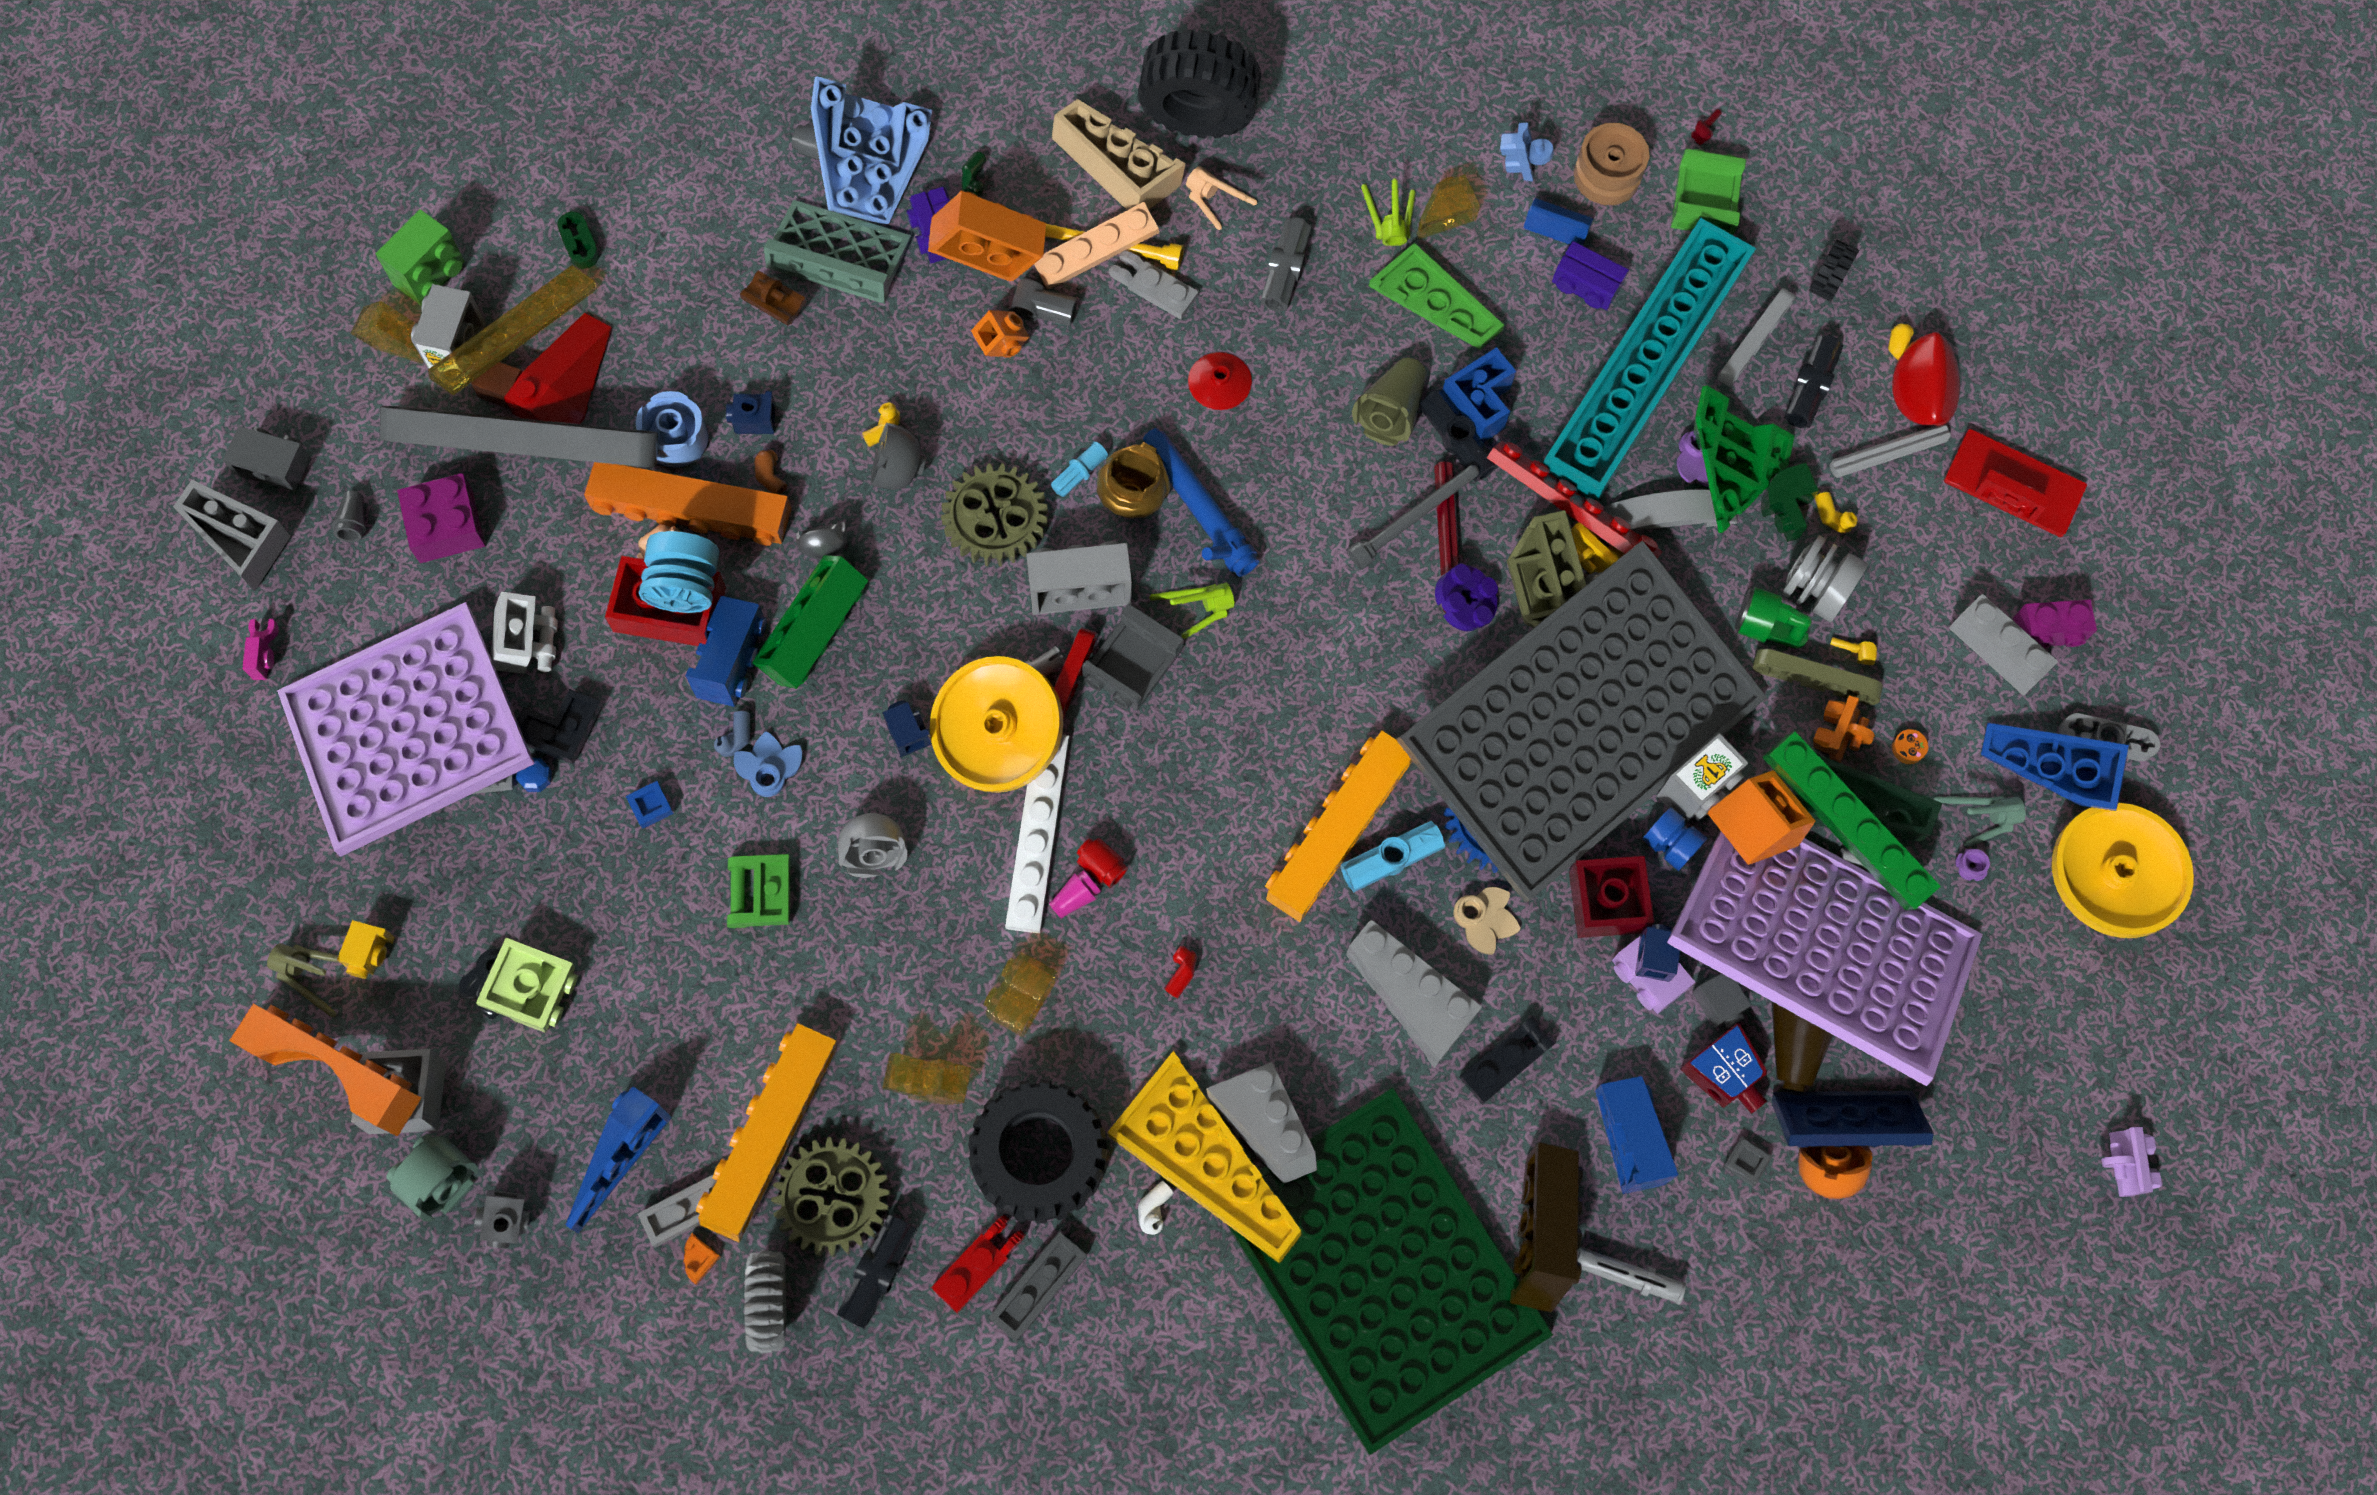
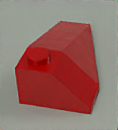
(563, 376)

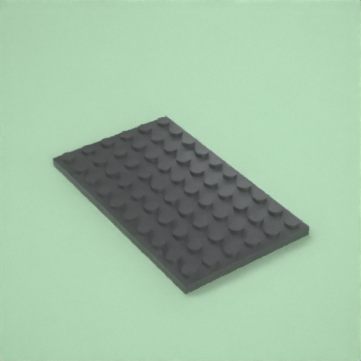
(1581, 720)

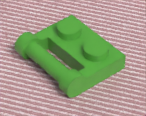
(770, 894)

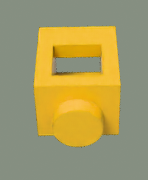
(364, 949)

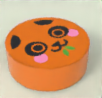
(1910, 746)

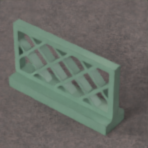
(828, 268)

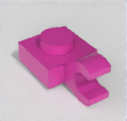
(257, 654)

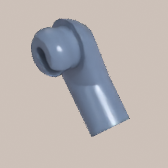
(737, 738)

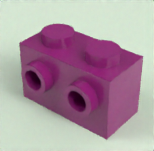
(2058, 622)

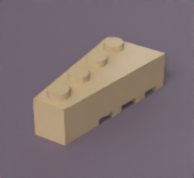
(1115, 157)

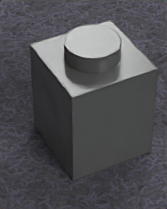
(1722, 1001)

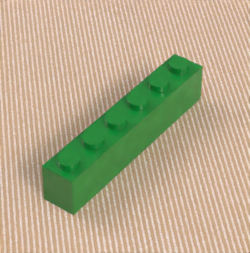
(1851, 821)

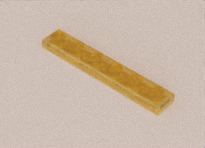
(511, 330)

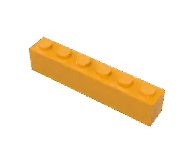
(1339, 827)
(767, 1133)

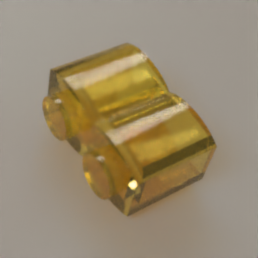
(1020, 994)

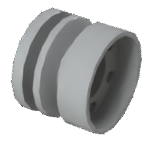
(1824, 578)

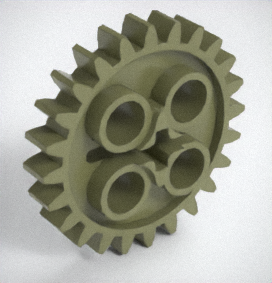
(966, 524)
(822, 1229)

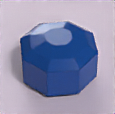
(535, 777)

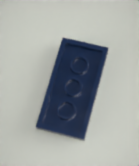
(1851, 1118)

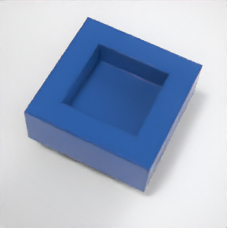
(649, 804)

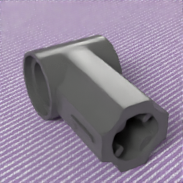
(1035, 302)

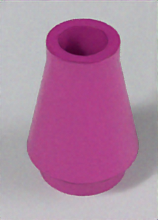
(1075, 894)

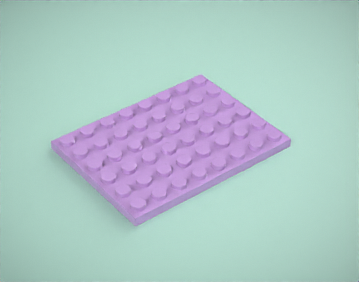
(1832, 949)

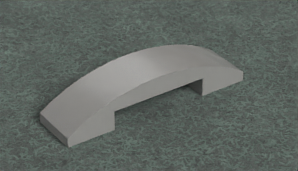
(1666, 510)

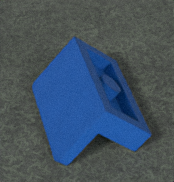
(1557, 222)

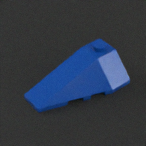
(623, 1140)

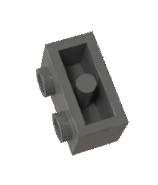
(267, 458)

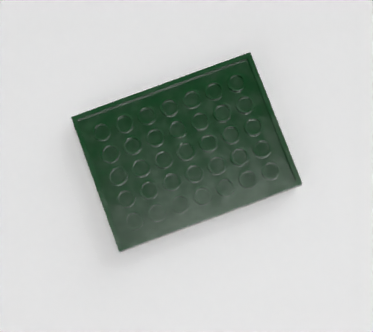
(1391, 1276)

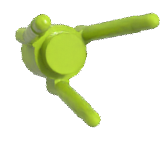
(1394, 229)
(1214, 598)

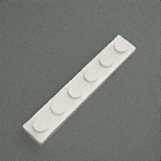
(1036, 846)

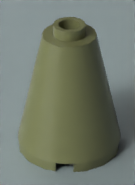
(1392, 403)

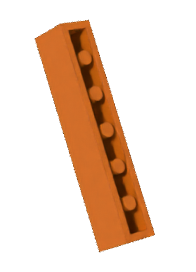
(688, 502)

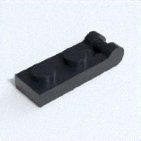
(1506, 1060)

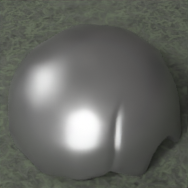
(822, 540)

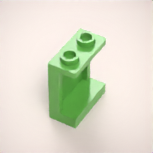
(1707, 190)

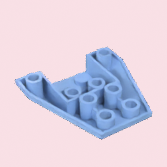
(866, 150)

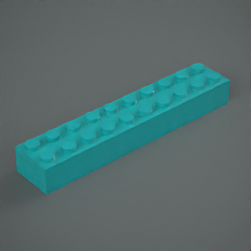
(1648, 359)

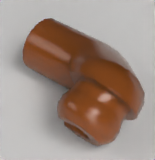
(764, 471)

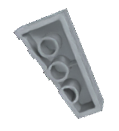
(1413, 991)

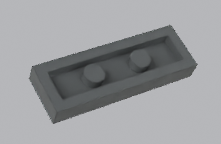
(1037, 1287)

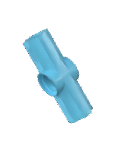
(1410, 846)

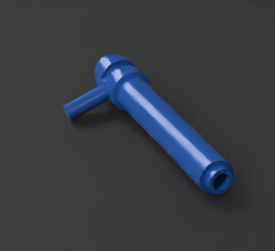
(1227, 540)

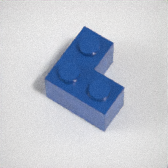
(1477, 392)

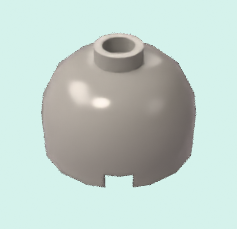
(870, 844)

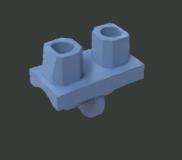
(1523, 151)

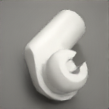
(1150, 1208)

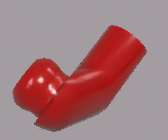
(1184, 974)

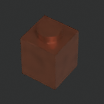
(496, 383)

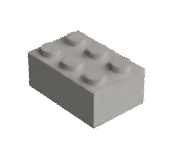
(1079, 578)

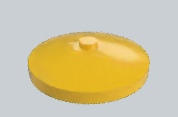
(996, 724)
(2122, 871)

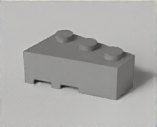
(237, 532)
(1266, 1120)

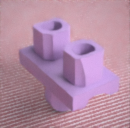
(2130, 1162)

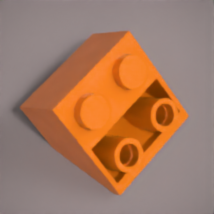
(1762, 818)

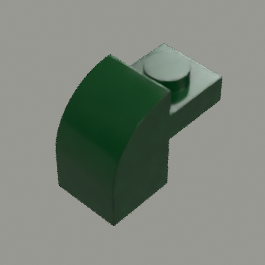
(1785, 495)

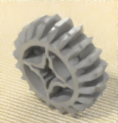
(765, 1301)

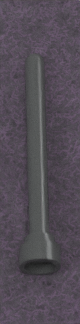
(1363, 552)

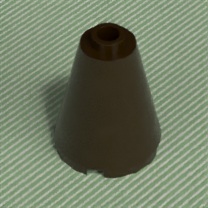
(1798, 1048)

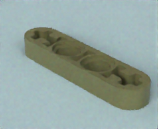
(1817, 676)

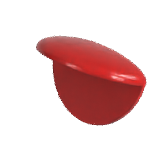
(1927, 381)

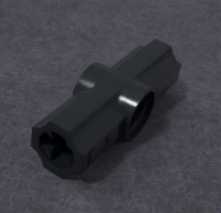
(1813, 381)
(1448, 419)
(876, 1271)

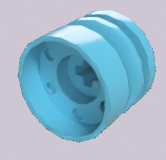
(679, 572)

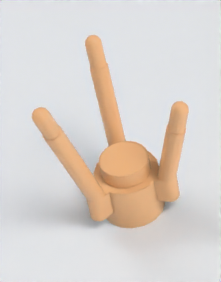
(1206, 185)

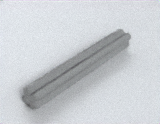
(1889, 450)

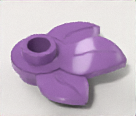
(1690, 461)

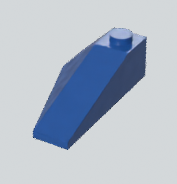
(2070, 766)

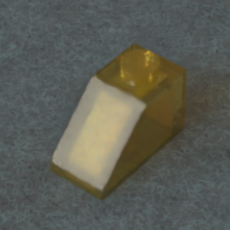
(1448, 207)
(386, 331)

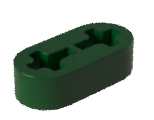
(571, 242)

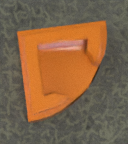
(698, 1258)

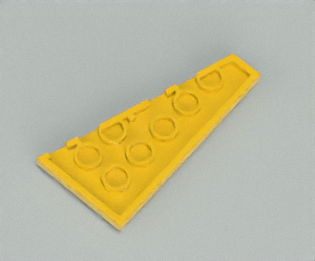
(1191, 1147)

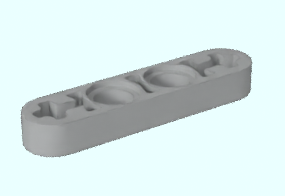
(1756, 337)

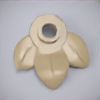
(1491, 920)

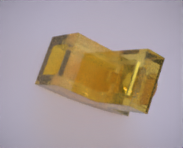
(927, 1081)

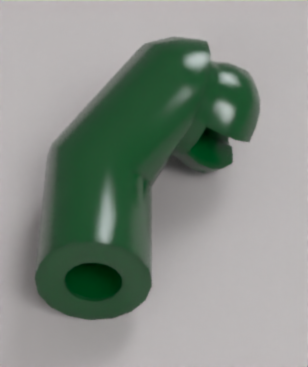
(970, 171)

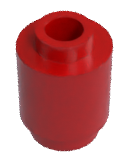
(1101, 862)

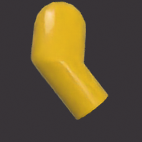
(1900, 339)
(888, 414)
(1832, 518)

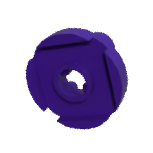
(1477, 586)

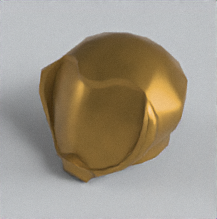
(1133, 481)

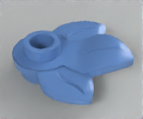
(768, 760)

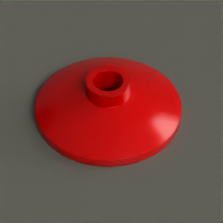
(1220, 393)

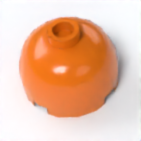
(1835, 1170)

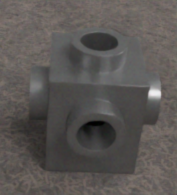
(503, 1205)

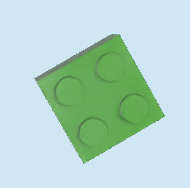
(420, 256)

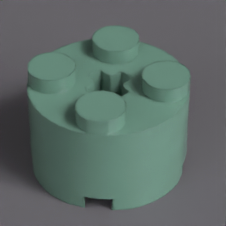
(432, 1177)

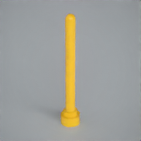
(1168, 255)

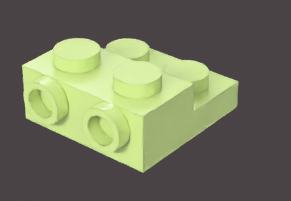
(527, 985)

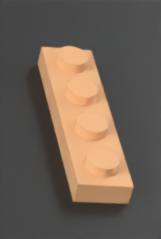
(1096, 246)

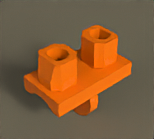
(1845, 716)

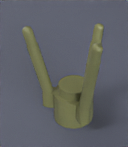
(291, 961)

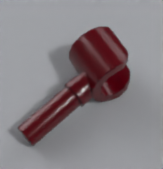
(1702, 129)

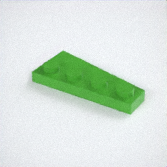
(1433, 294)

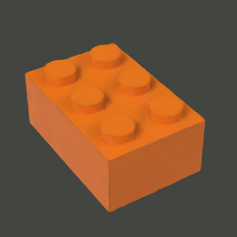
(987, 236)

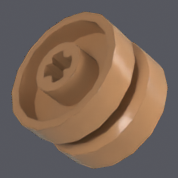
(1611, 163)

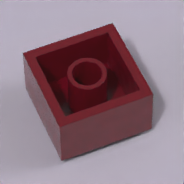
(1611, 896)

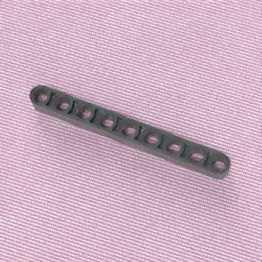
(519, 436)

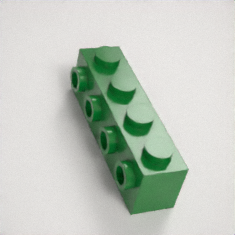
(810, 621)

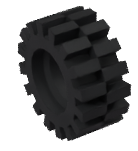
(1833, 270)

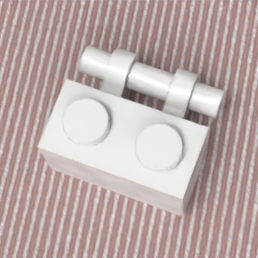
(514, 634)

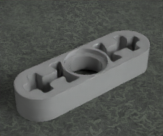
(2121, 730)

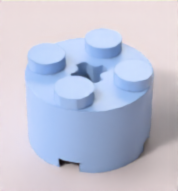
(679, 428)

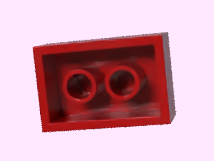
(633, 616)

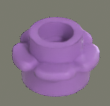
(1974, 856)

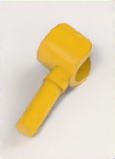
(1866, 650)

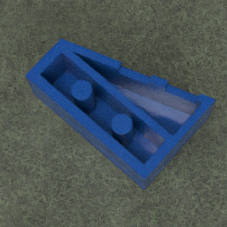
(727, 651)
(1635, 1135)

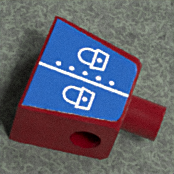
(1729, 1070)

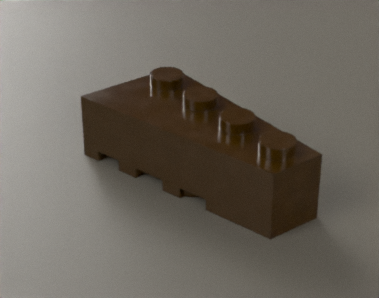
(1549, 1228)

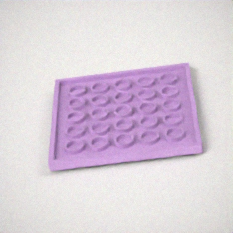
(404, 729)

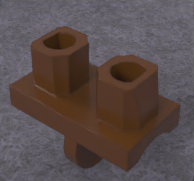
(773, 298)

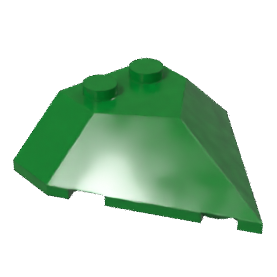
(1736, 455)

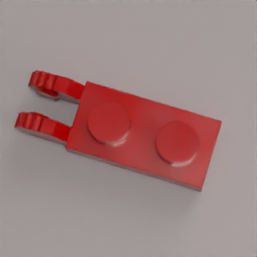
(975, 1266)

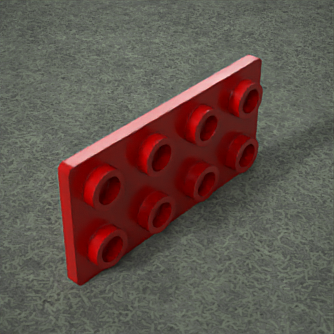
(2015, 483)

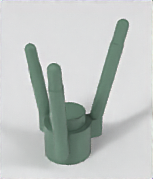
(2001, 811)

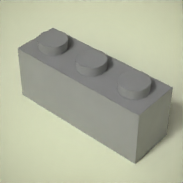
(2003, 644)

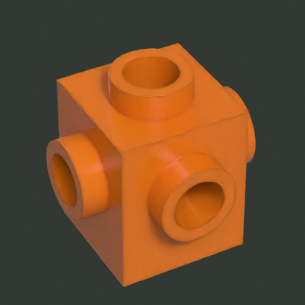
(1000, 333)

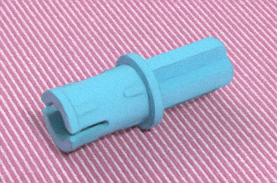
(1079, 469)

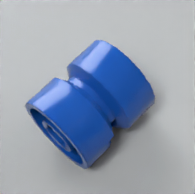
(1674, 839)

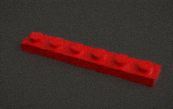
(1564, 496)

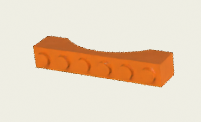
(370, 1094)

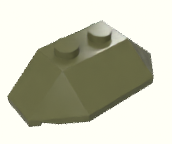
(1545, 567)

